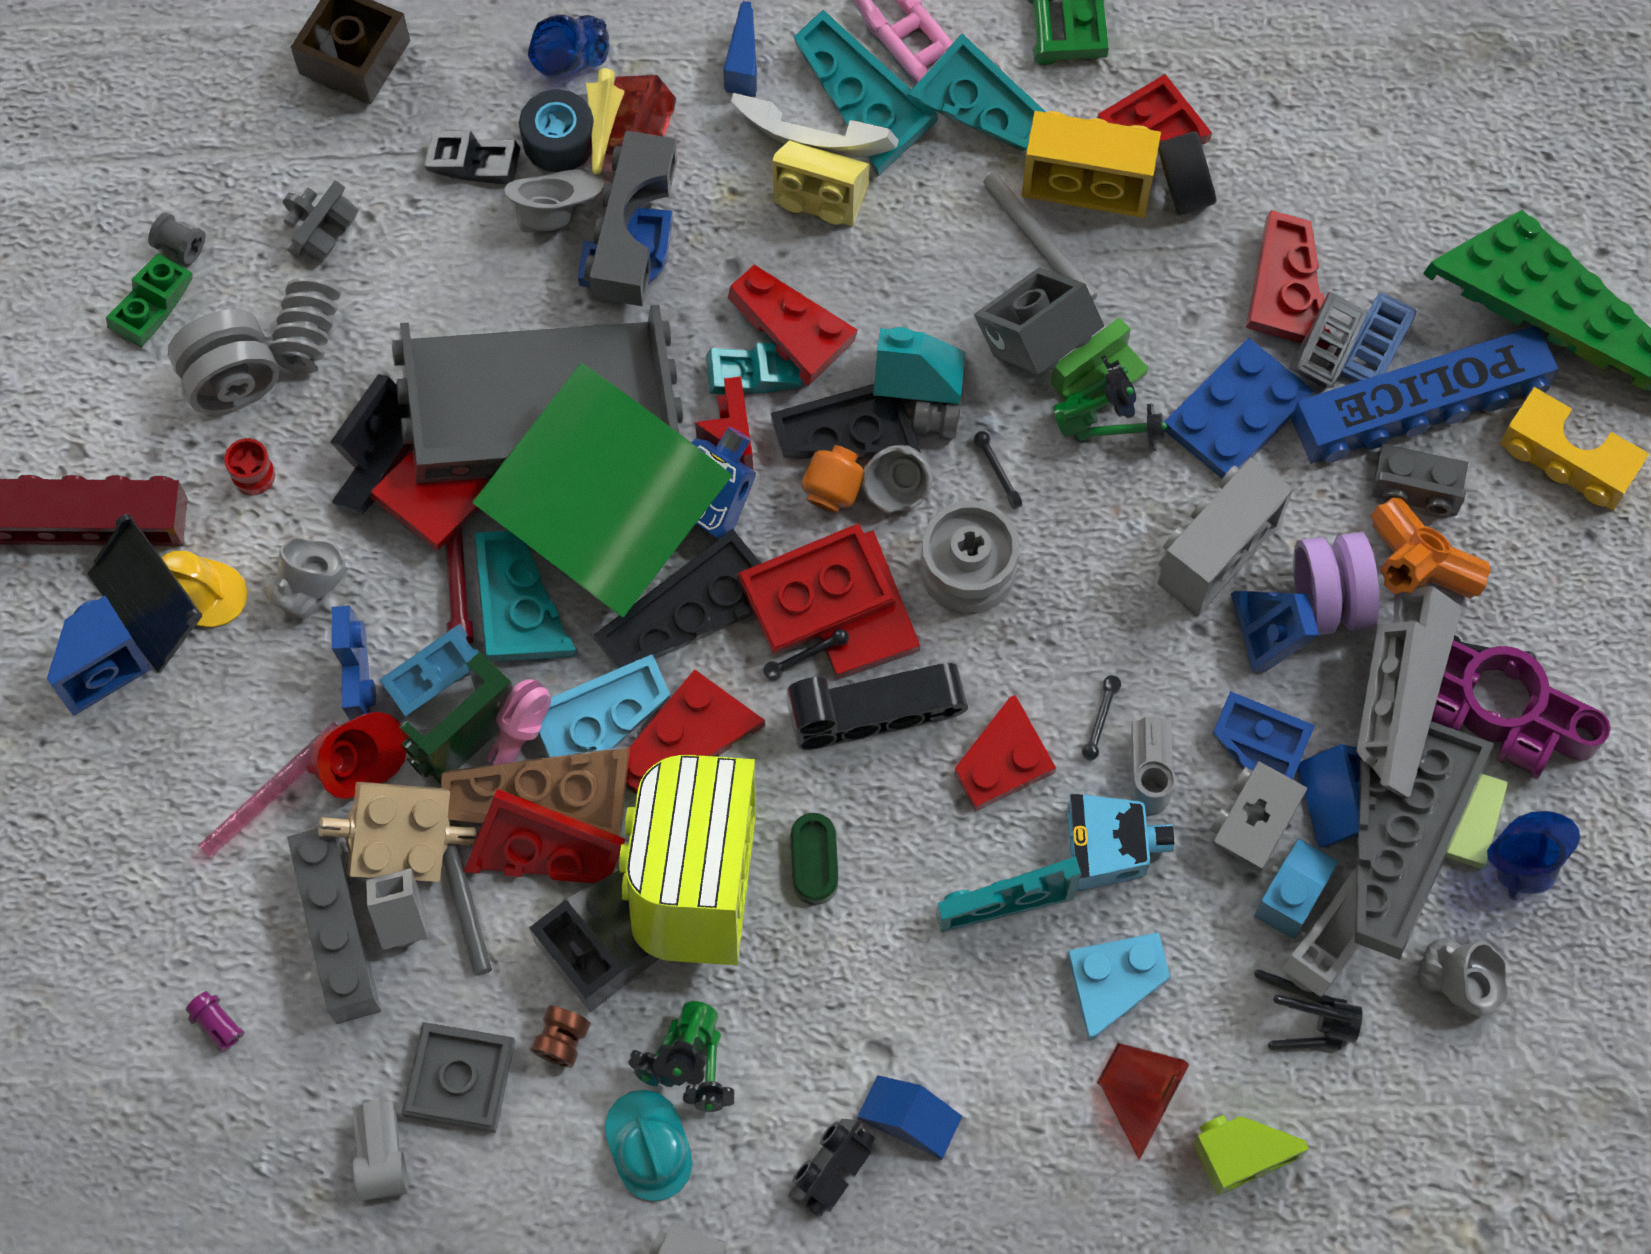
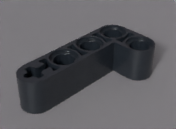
(873, 706)

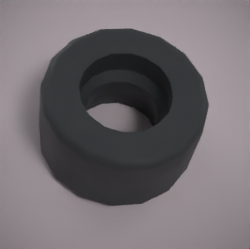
(1187, 173)

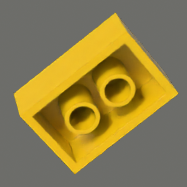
(1090, 163)

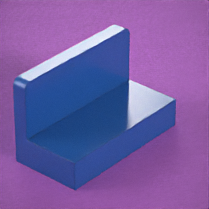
(1332, 793)

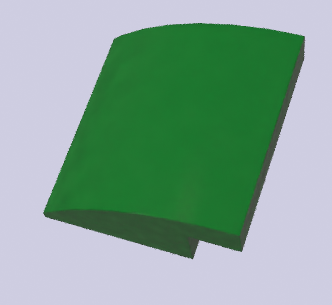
(602, 489)

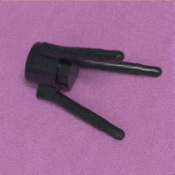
(1335, 1016)

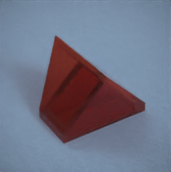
(1140, 1089)

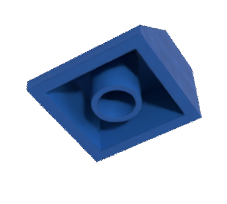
(94, 656)

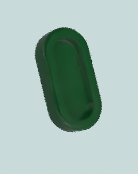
(814, 858)

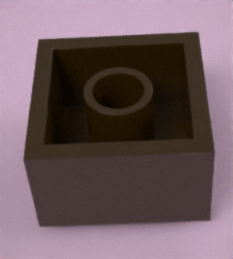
(351, 46)

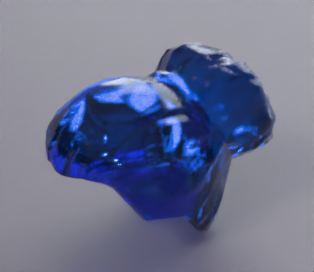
(568, 45)

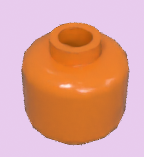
(833, 479)

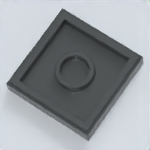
(458, 1077)

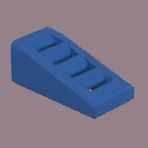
(740, 63)

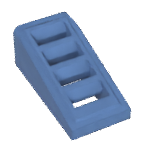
(1386, 316)

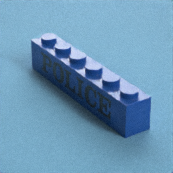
(1423, 395)

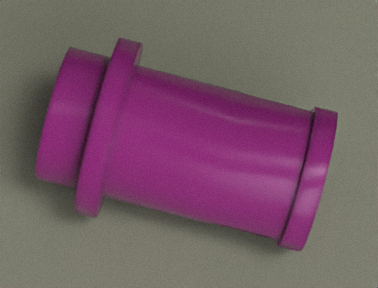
(214, 1020)

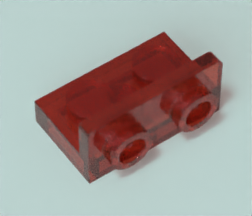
(643, 109)

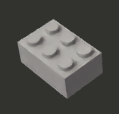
(1223, 535)

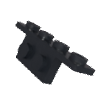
(370, 443)

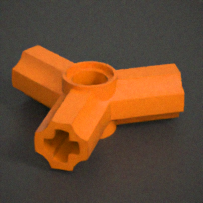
(1424, 555)

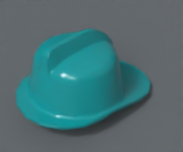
(648, 1145)

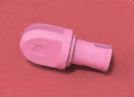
(519, 720)

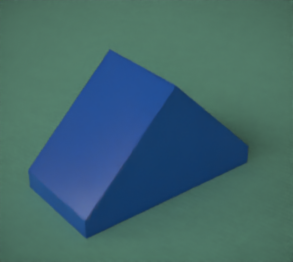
(910, 1115)

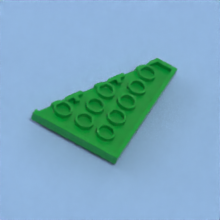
(1535, 279)

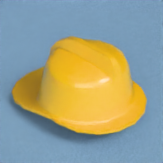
(211, 585)

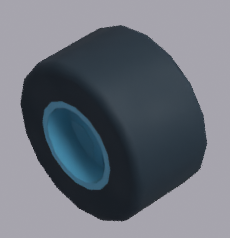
(556, 130)

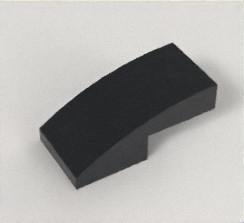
(472, 159)

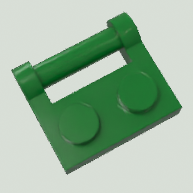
(1083, 31)

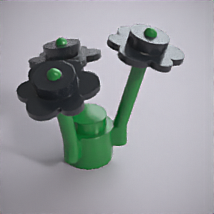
(1079, 411)
(681, 1064)

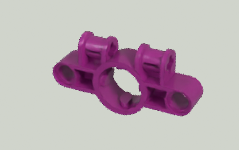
(1545, 723)

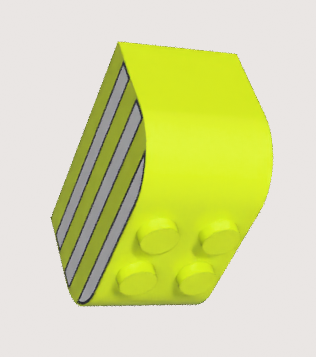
(690, 857)

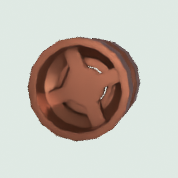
(560, 1036)

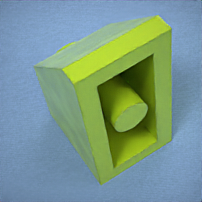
(1243, 1151)

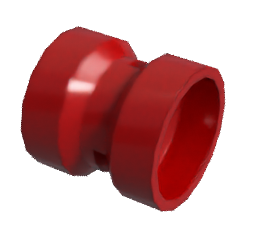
(243, 459)

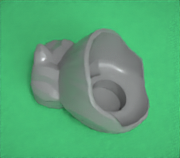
(304, 575)
(1467, 975)

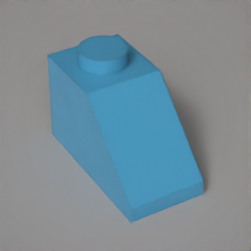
(1295, 888)

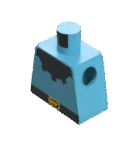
(1113, 839)

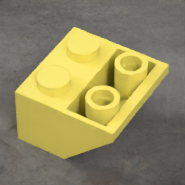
(819, 183)

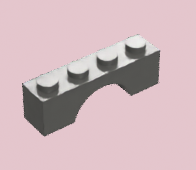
(642, 174)
(333, 926)

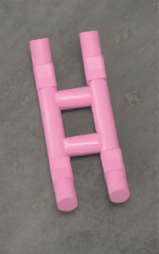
(891, 35)

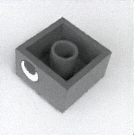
(1039, 320)

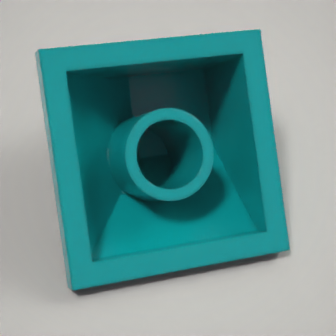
(918, 367)

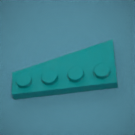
(862, 86)

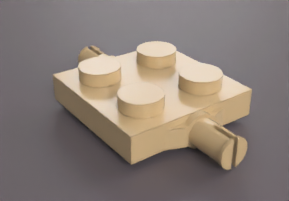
(397, 830)

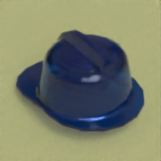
(1533, 852)

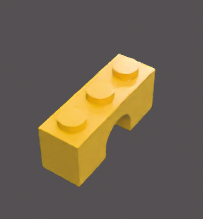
(1540, 439)

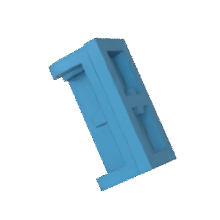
(430, 670)

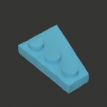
(603, 709)

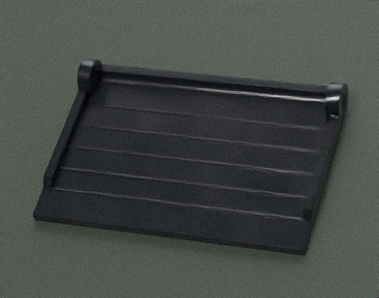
(144, 593)

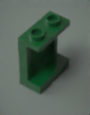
(464, 728)

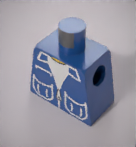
(727, 506)

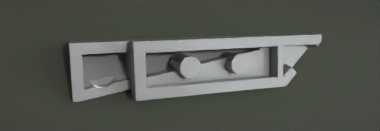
(1405, 685)

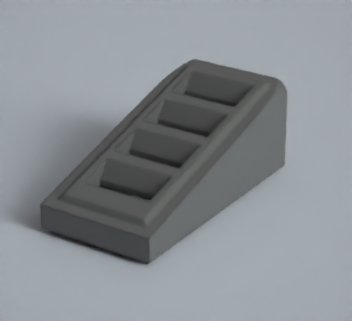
(1310, 370)

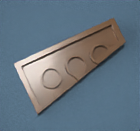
(577, 785)

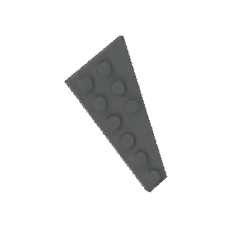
(1409, 837)

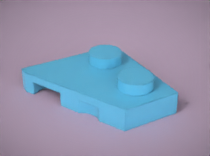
(1115, 978)

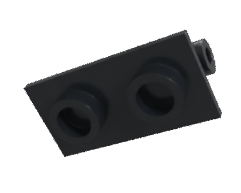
(818, 1177)

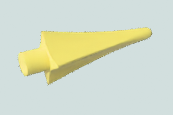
(604, 103)

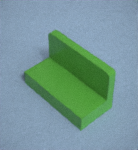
(1085, 364)

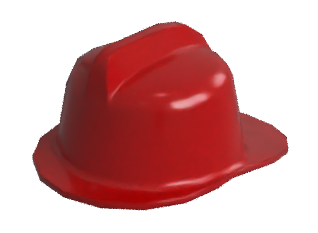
(358, 751)

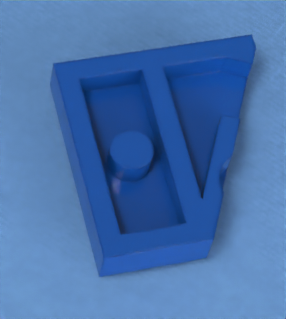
(1273, 625)
(1261, 734)

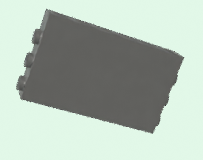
(484, 391)

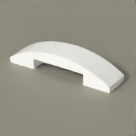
(859, 140)

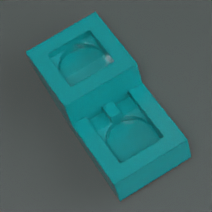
(759, 368)

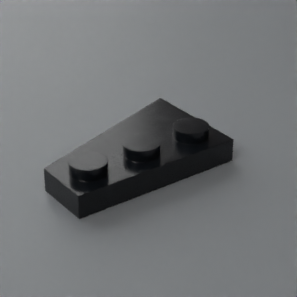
(846, 419)

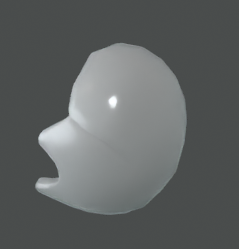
(897, 479)

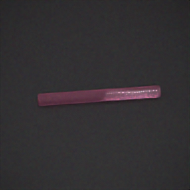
(260, 799)

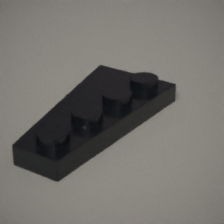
(684, 606)

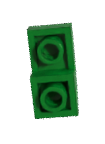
(152, 299)

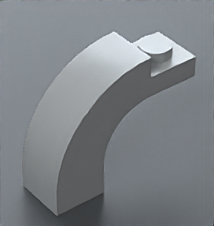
(1328, 944)

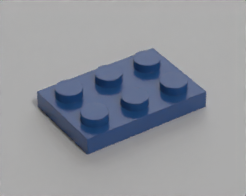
(1237, 409)

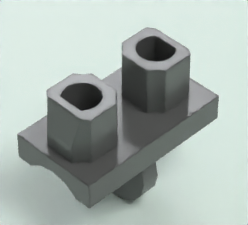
(309, 236)

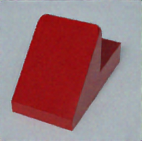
(732, 414)

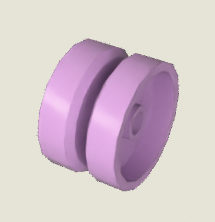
(1338, 581)

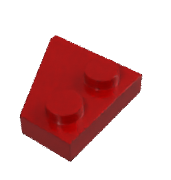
(1160, 109)
(1003, 758)

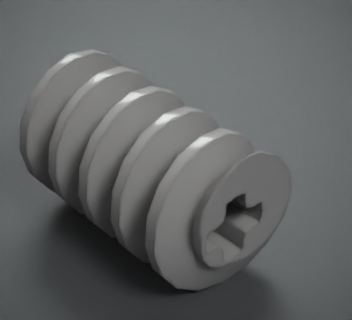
(303, 323)

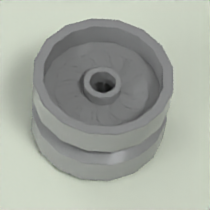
(223, 361)
(969, 557)

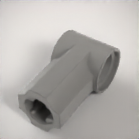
(1152, 762)
(379, 1163)

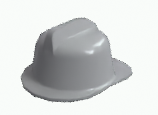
(552, 199)

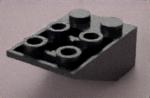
(592, 942)

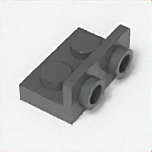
(1420, 479)

